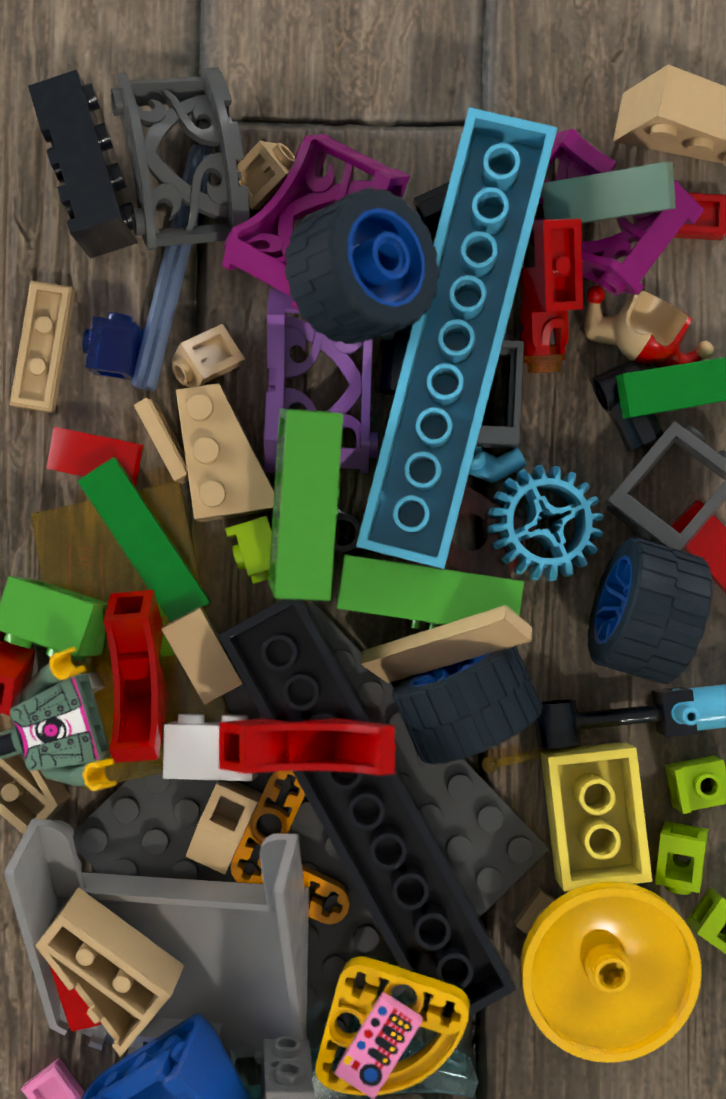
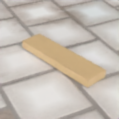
(447, 644)

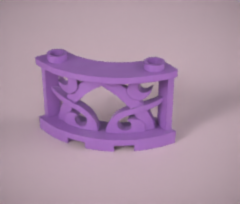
(288, 332)

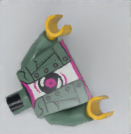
(60, 727)

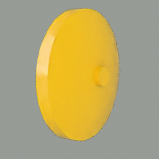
(610, 972)

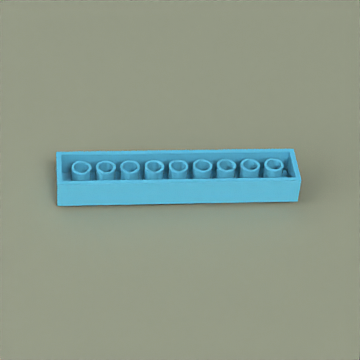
(458, 339)

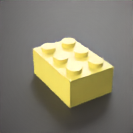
(596, 815)

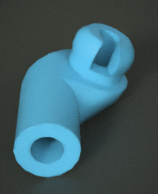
(495, 468)

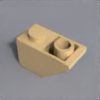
(223, 824)

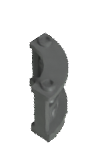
(202, 99)

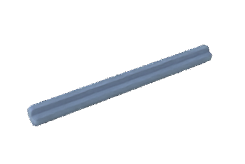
(167, 289)

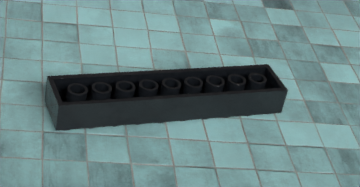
(370, 815)

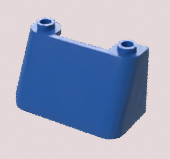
(175, 1065)

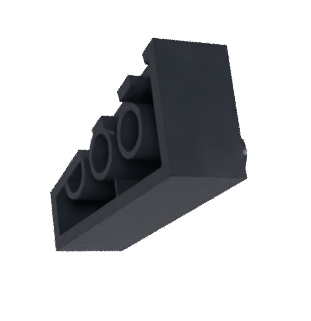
(81, 160)

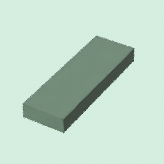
(611, 194)

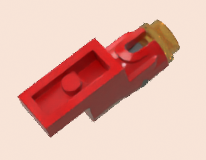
(550, 292)

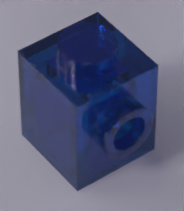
(112, 346)

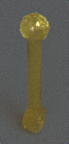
(491, 764)

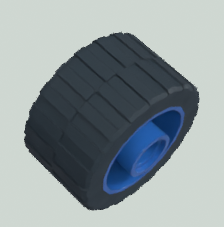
(362, 267)
(650, 610)
(467, 706)

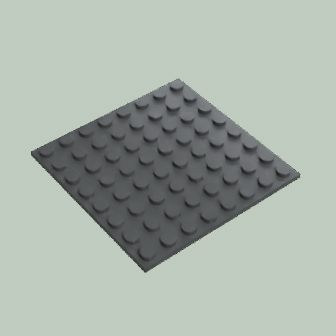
(153, 820)

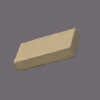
(163, 438)
(202, 655)

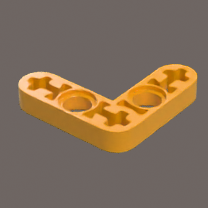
(325, 883)

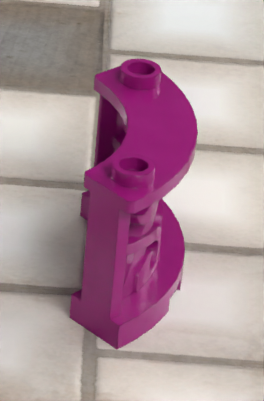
(274, 224)
(650, 230)

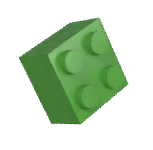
(52, 618)

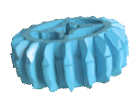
(577, 508)

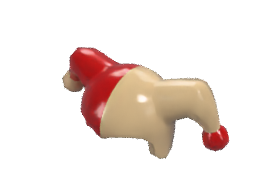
(644, 329)

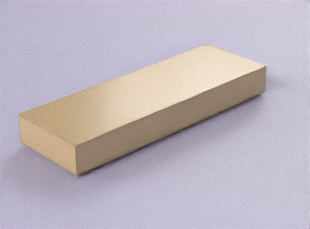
(42, 347)

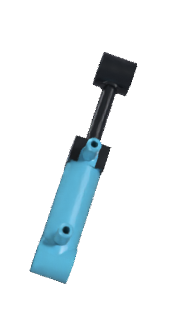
(674, 710)

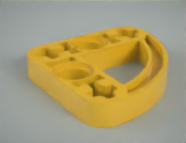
(360, 1003)

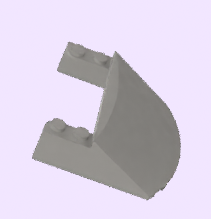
(237, 940)

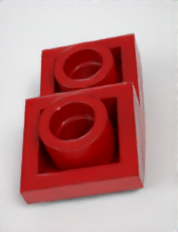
(84, 452)

